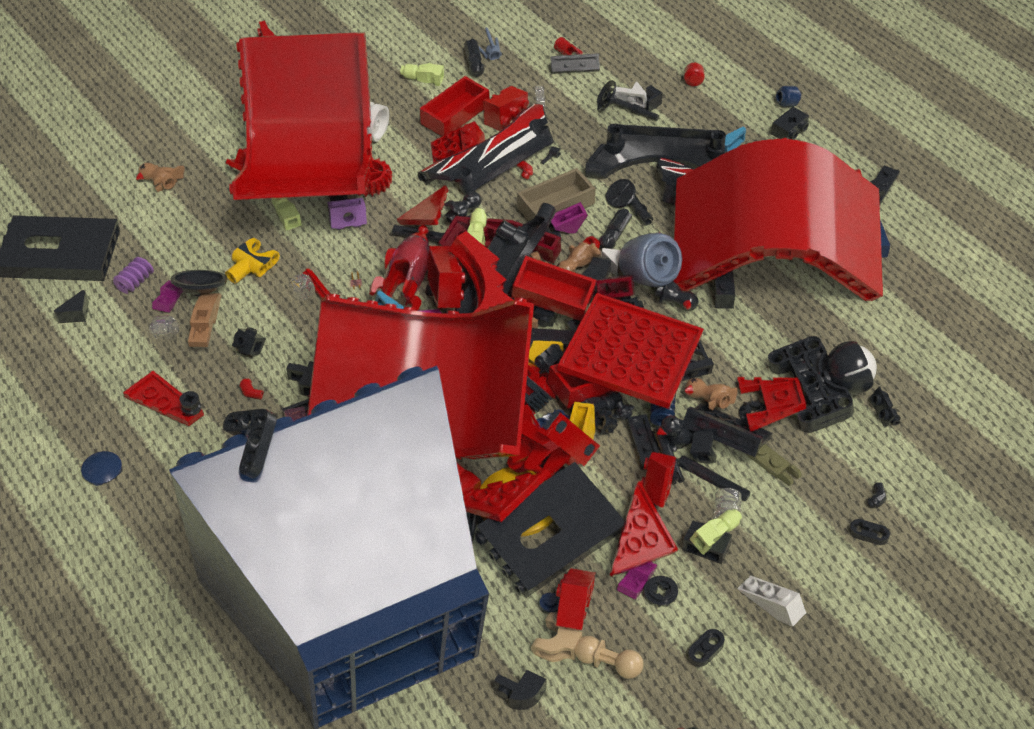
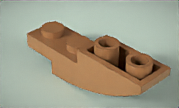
(202, 319)

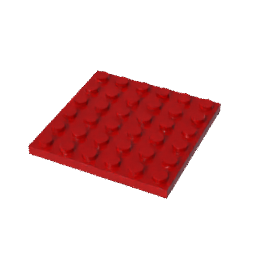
(631, 350)

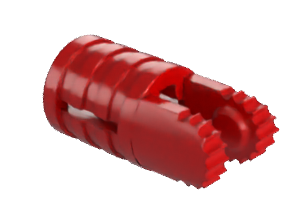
(565, 47)

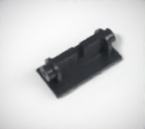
(548, 357)
(883, 408)

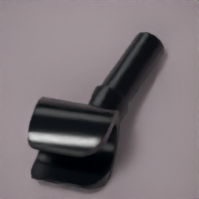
(553, 152)

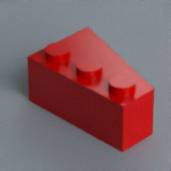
(504, 107)
(575, 595)

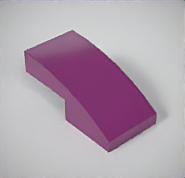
(168, 297)
(636, 579)

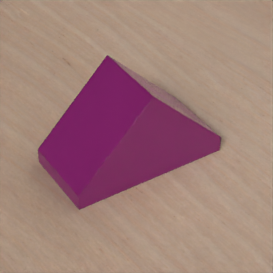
(570, 219)

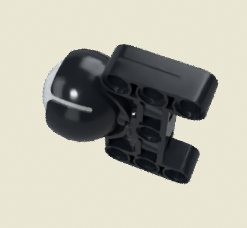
(842, 373)

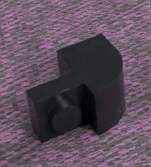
(301, 374)
(521, 694)

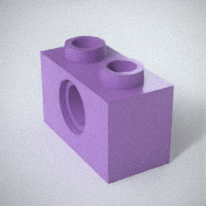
(338, 208)

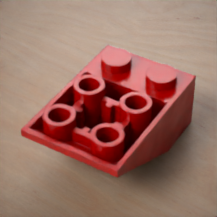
(457, 141)

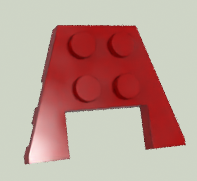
(780, 396)

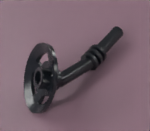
(606, 95)

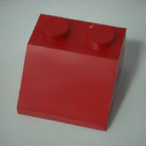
(658, 477)

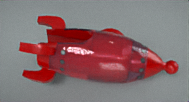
(405, 266)

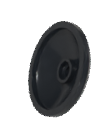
(199, 281)

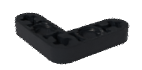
(259, 430)

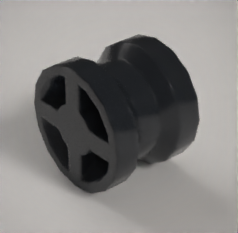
(189, 408)

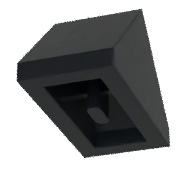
(73, 309)

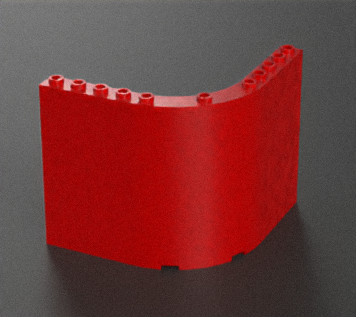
(304, 116)
(780, 203)
(477, 355)

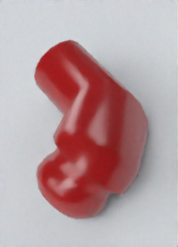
(527, 169)
(248, 390)

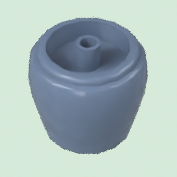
(651, 259)

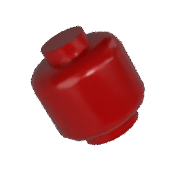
(694, 74)

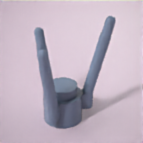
(492, 51)

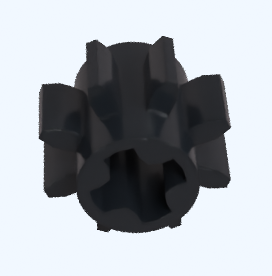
(605, 422)

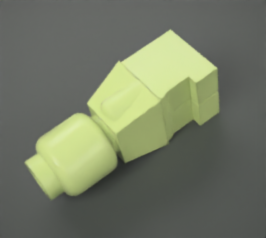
(424, 73)
(287, 213)
(477, 224)
(715, 529)

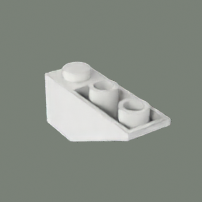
(776, 600)

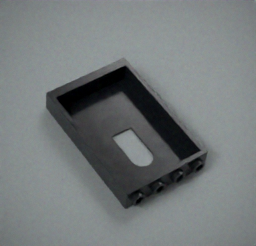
(81, 254)
(576, 508)

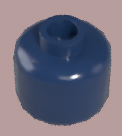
(788, 96)

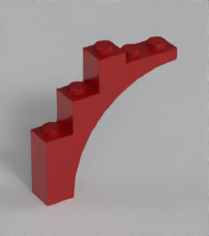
(482, 268)

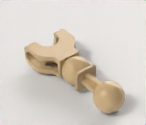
(570, 644)

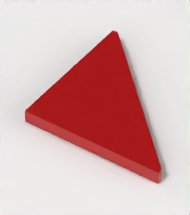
(427, 211)
(502, 498)
(642, 536)

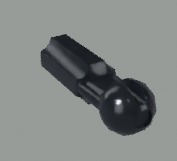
(474, 57)
(615, 229)

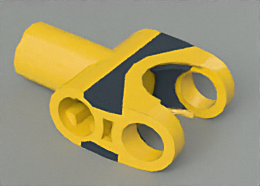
(248, 261)

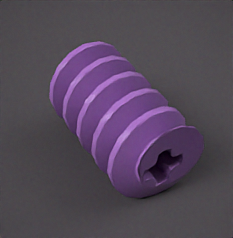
(132, 275)

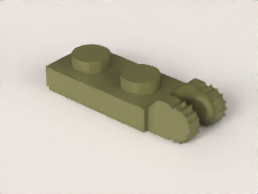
(776, 465)

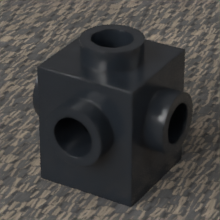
(248, 341)

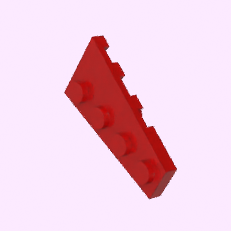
(161, 397)

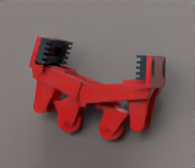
(561, 440)

